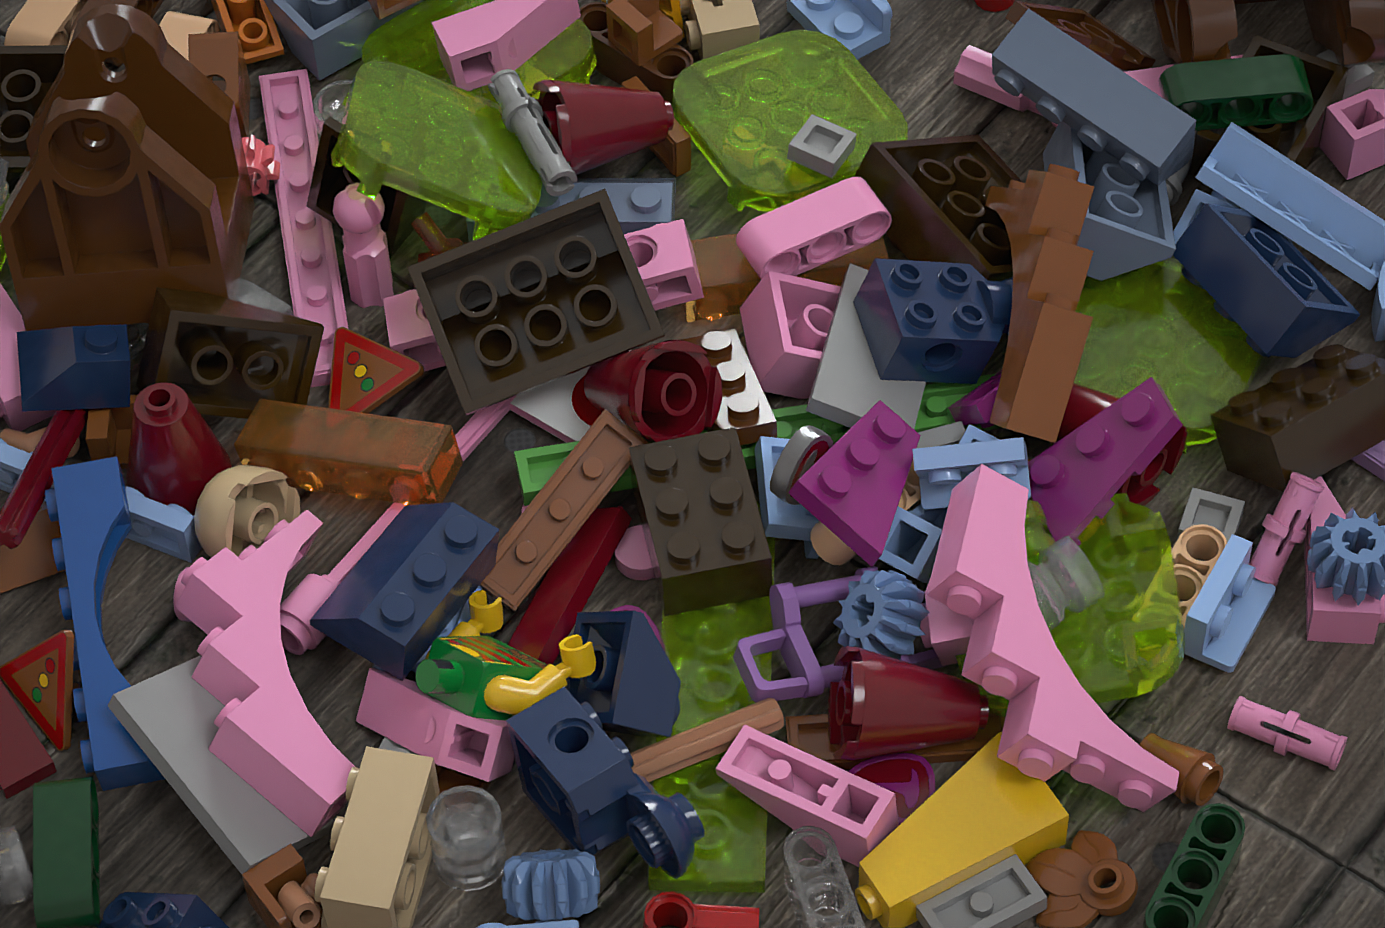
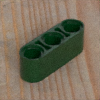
(1239, 91)
(66, 854)
(1201, 863)

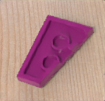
(1092, 462)
(861, 481)

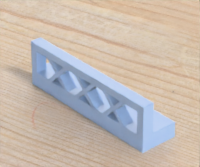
(1297, 204)

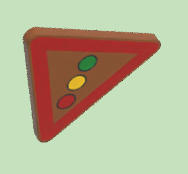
(367, 372)
(45, 685)

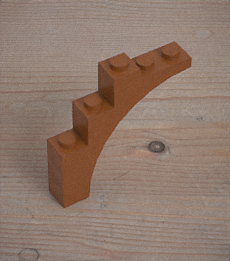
(1048, 279)

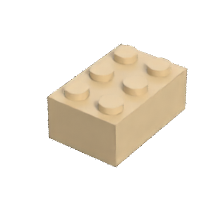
(380, 843)

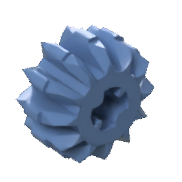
(1349, 556)
(882, 614)
(550, 884)

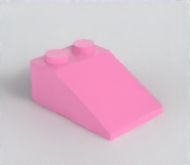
(787, 330)

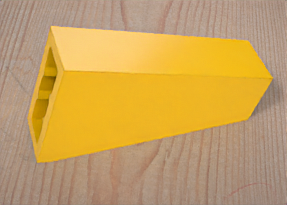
(958, 832)

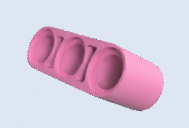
(814, 229)

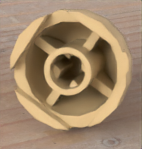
(242, 508)

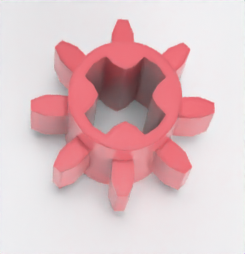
(260, 164)

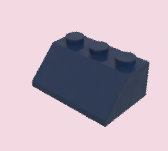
(1261, 282)
(409, 585)

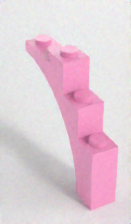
(1012, 654)
(265, 723)

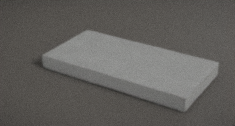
(847, 376)
(174, 727)

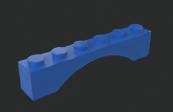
(93, 523)

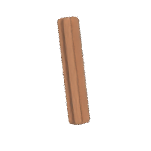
(705, 740)

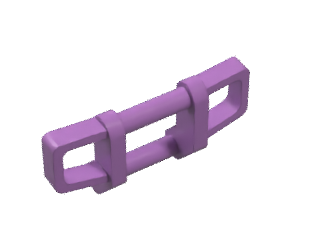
(788, 636)

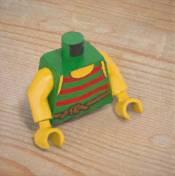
(489, 676)

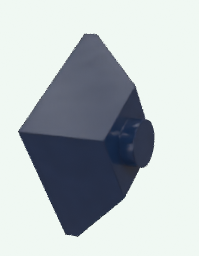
(74, 368)
(632, 679)

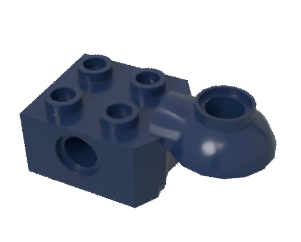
(932, 319)
(589, 786)

